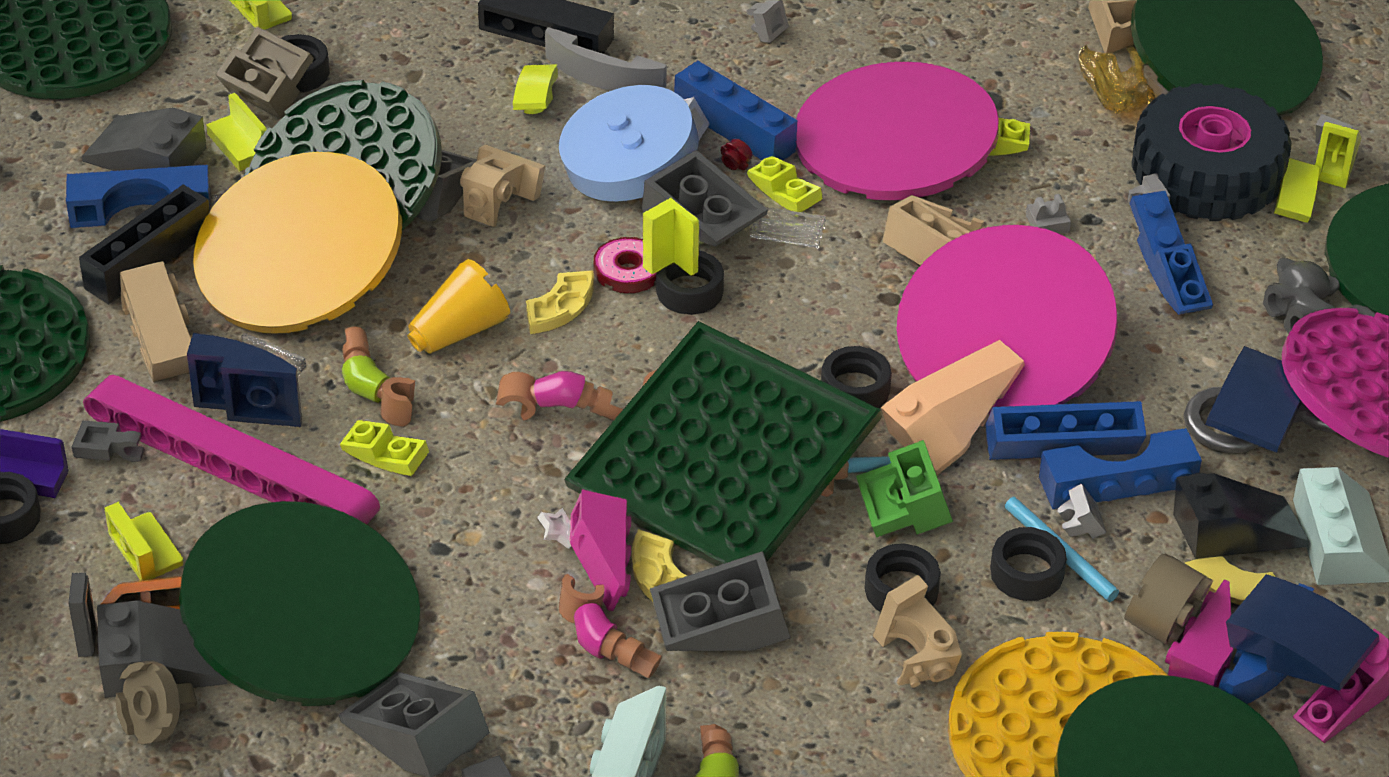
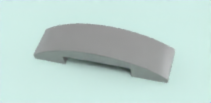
(600, 69)

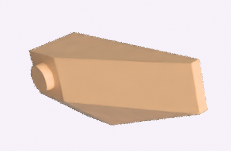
(952, 403)

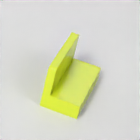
(263, 12)
(237, 133)
(670, 238)
(142, 542)

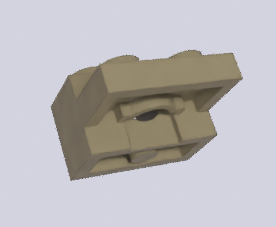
(265, 72)

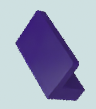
(36, 458)

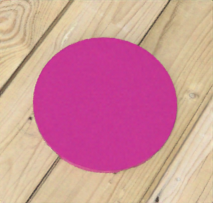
(896, 130)
(1018, 288)
(1342, 373)

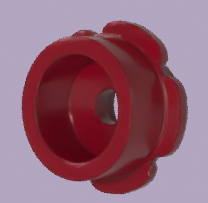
(736, 154)

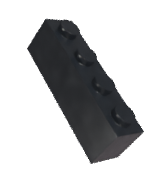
(530, 18)
(149, 238)

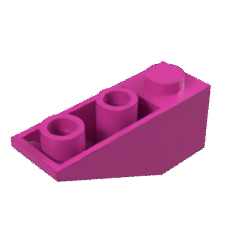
(599, 540)
(1205, 642)
(1333, 710)

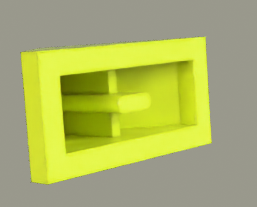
(1337, 153)

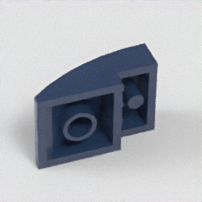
(243, 381)
(1255, 401)
(1300, 633)

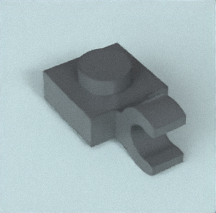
(102, 439)

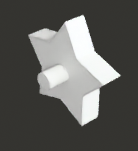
(556, 527)

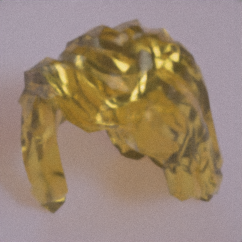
(1116, 89)

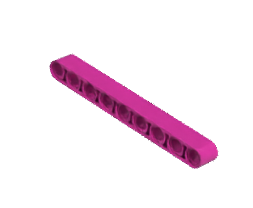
(224, 450)

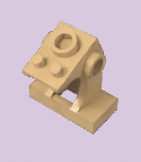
(488, 185)
(912, 618)

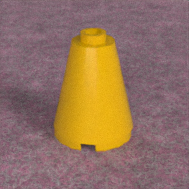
(458, 309)

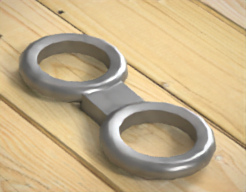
(1225, 443)

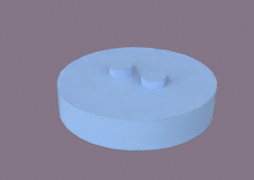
(625, 140)

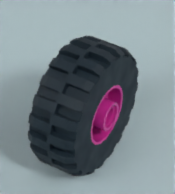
(1213, 150)

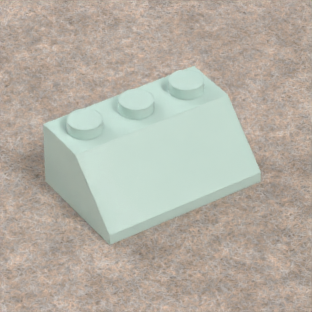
(1340, 528)
(633, 737)

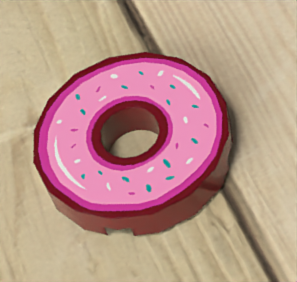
(618, 252)

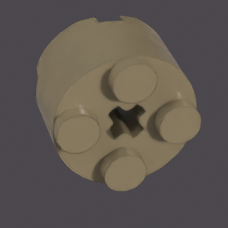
(1168, 599)

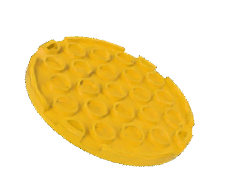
(297, 242)
(1021, 696)

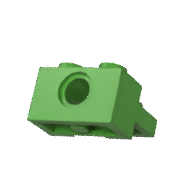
(917, 480)

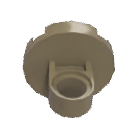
(151, 701)

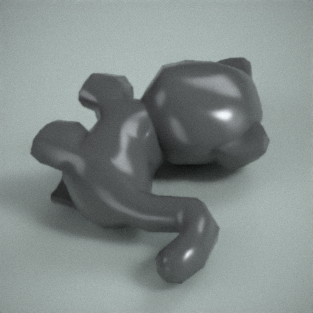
(1301, 292)

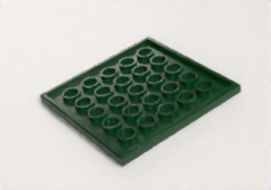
(724, 447)

